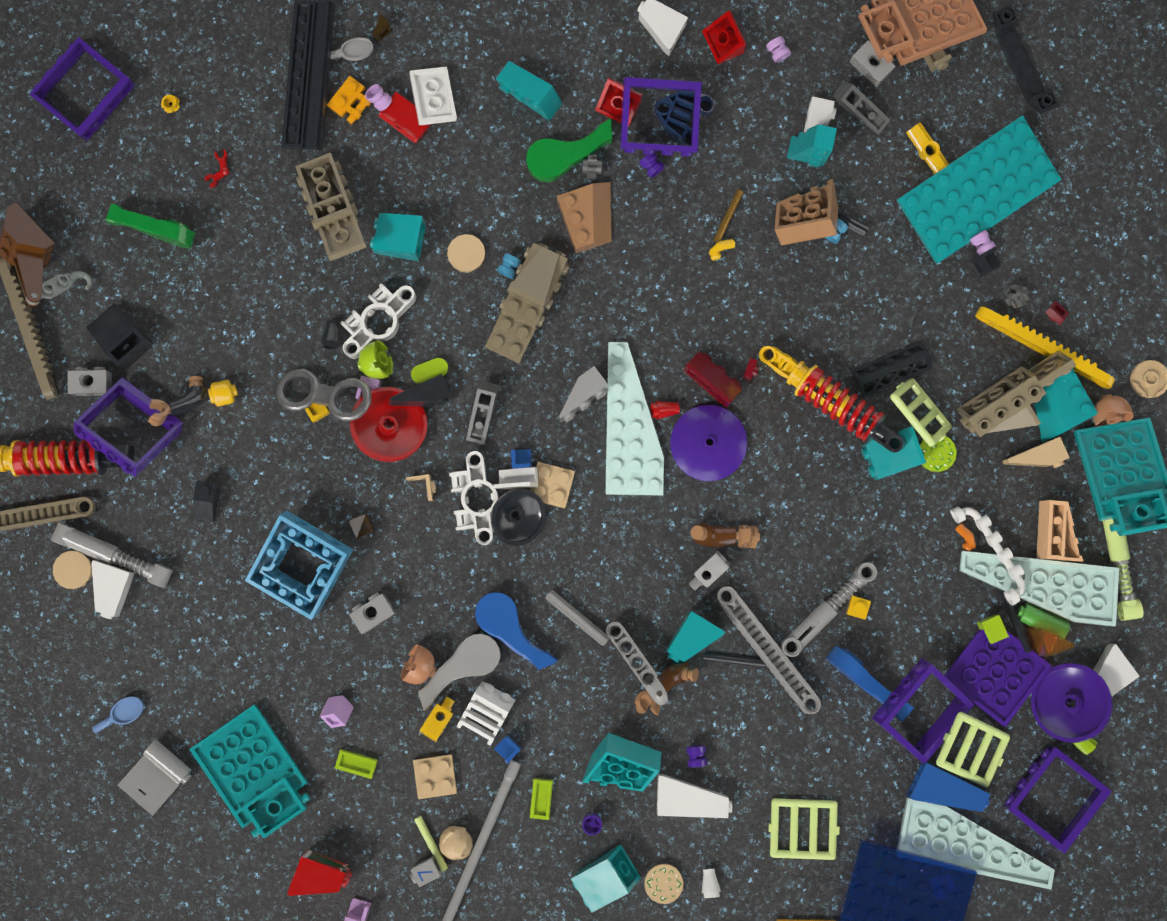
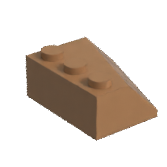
(587, 215)
(807, 215)

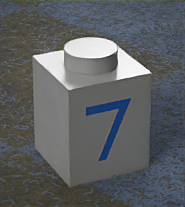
(425, 871)

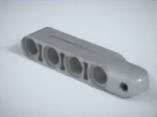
(654, 688)

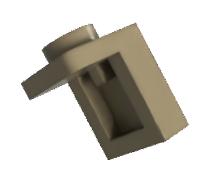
(938, 60)

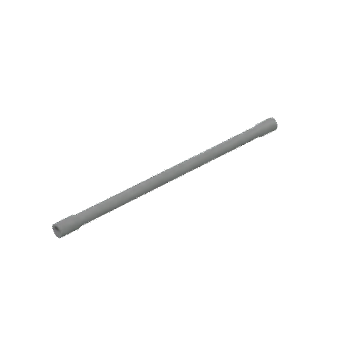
(509, 777)

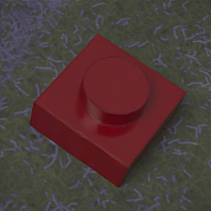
(1056, 313)
(751, 369)

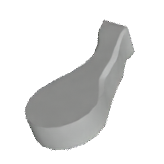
(473, 657)

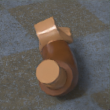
(725, 536)
(672, 675)

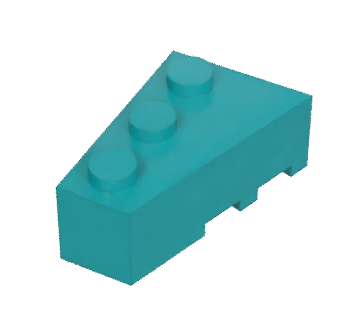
(529, 90)
(812, 146)

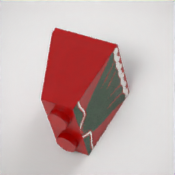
(319, 875)

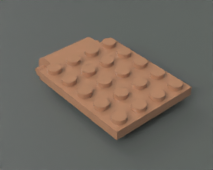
(919, 26)

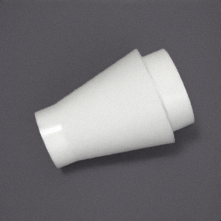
(710, 884)

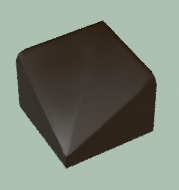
(381, 30)
(361, 525)

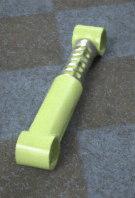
(1129, 606)

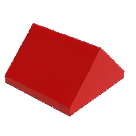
(724, 38)
(611, 101)

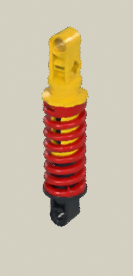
(833, 399)
(57, 458)

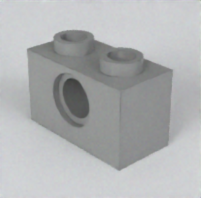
(874, 74)
(78, 381)
(363, 621)

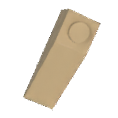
(1043, 455)

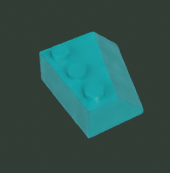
(1063, 406)
(623, 764)

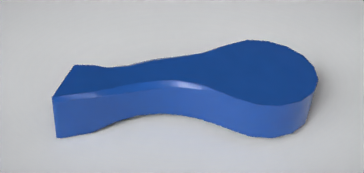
(499, 618)
(853, 669)

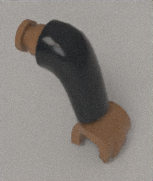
(193, 398)

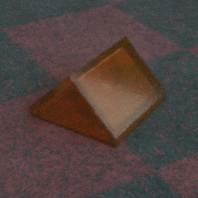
(1047, 643)

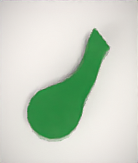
(553, 158)
(165, 230)

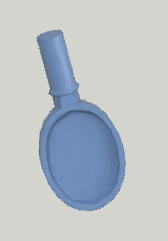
(122, 713)

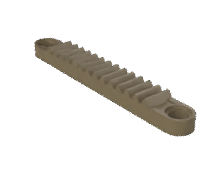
(28, 330)
(45, 513)

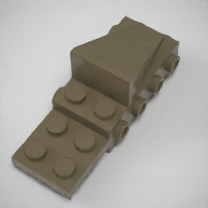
(330, 205)
(527, 301)
(1013, 408)

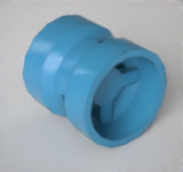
(841, 228)
(509, 266)

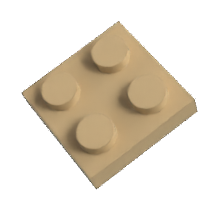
(553, 484)
(435, 776)

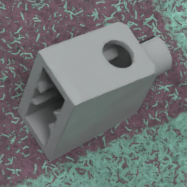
(716, 565)

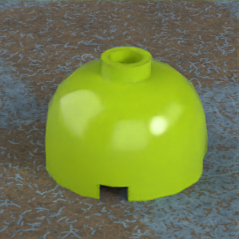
(374, 361)

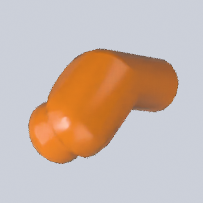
(968, 537)

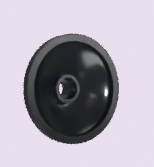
(527, 521)

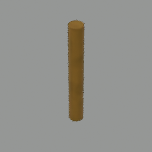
(728, 215)

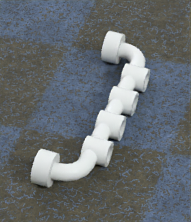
(1003, 555)

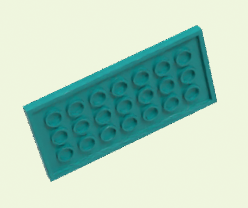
(979, 189)

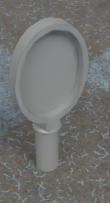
(354, 49)

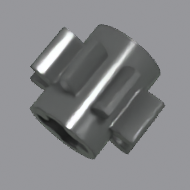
(592, 166)
(1016, 296)

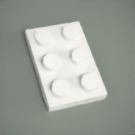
(432, 95)

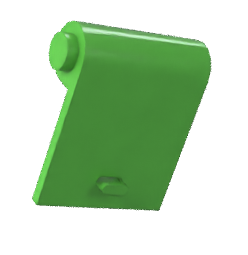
(1040, 617)

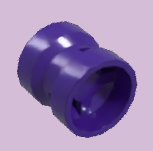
(650, 162)
(696, 756)
(594, 826)

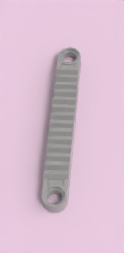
(768, 650)

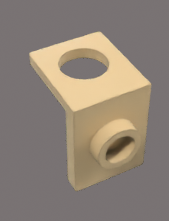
(431, 487)

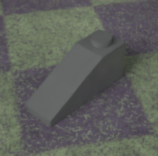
(861, 107)
(482, 412)

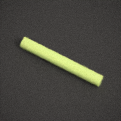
(431, 844)

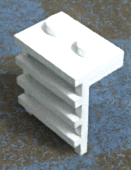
(491, 703)

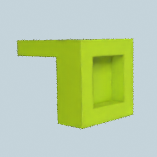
(993, 628)

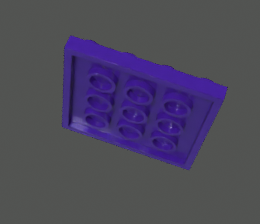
(997, 675)

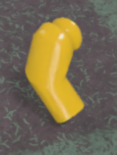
(719, 246)

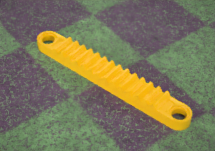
(1043, 346)

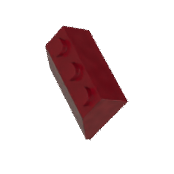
(712, 378)

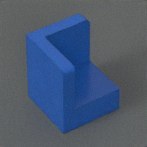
(521, 459)
(508, 748)

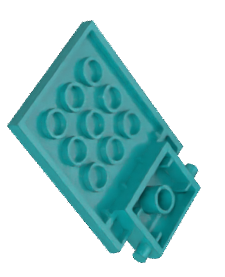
(1125, 475)
(253, 773)

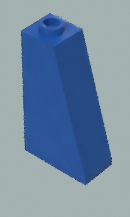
(942, 788)

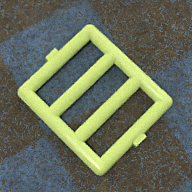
(934, 412)
(956, 767)
(773, 827)

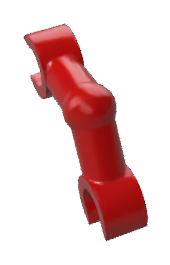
(221, 173)

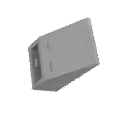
(587, 387)

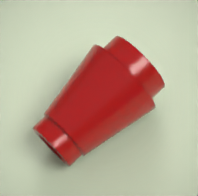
(663, 409)

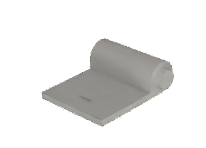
(155, 777)

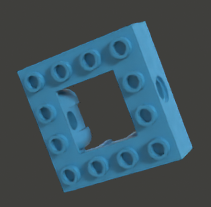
(284, 588)

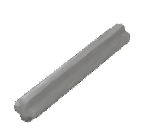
(575, 616)

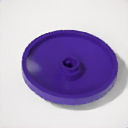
(698, 458)
(1053, 700)

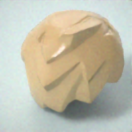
(455, 843)

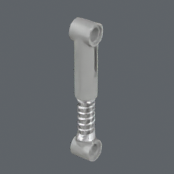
(110, 554)
(826, 611)

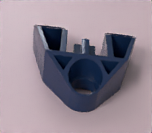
(676, 128)

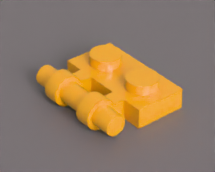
(345, 98)

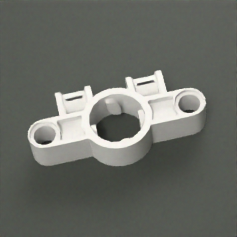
(383, 300)
(476, 477)

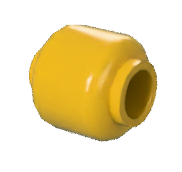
(222, 393)

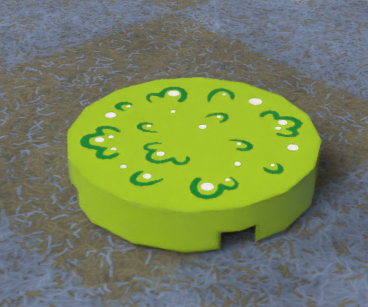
(939, 456)

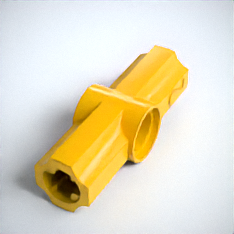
(921, 139)

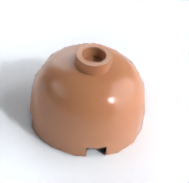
(1112, 410)
(419, 666)

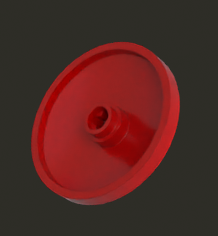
(386, 430)

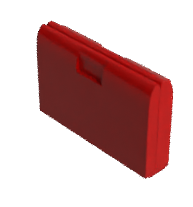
(403, 117)

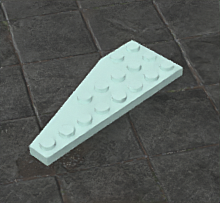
(632, 444)
(1067, 589)
(952, 838)

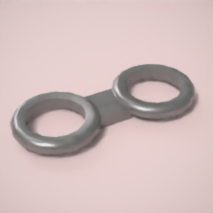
(324, 394)

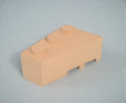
(1056, 532)

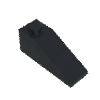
(427, 394)

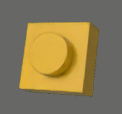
(316, 412)
(858, 607)

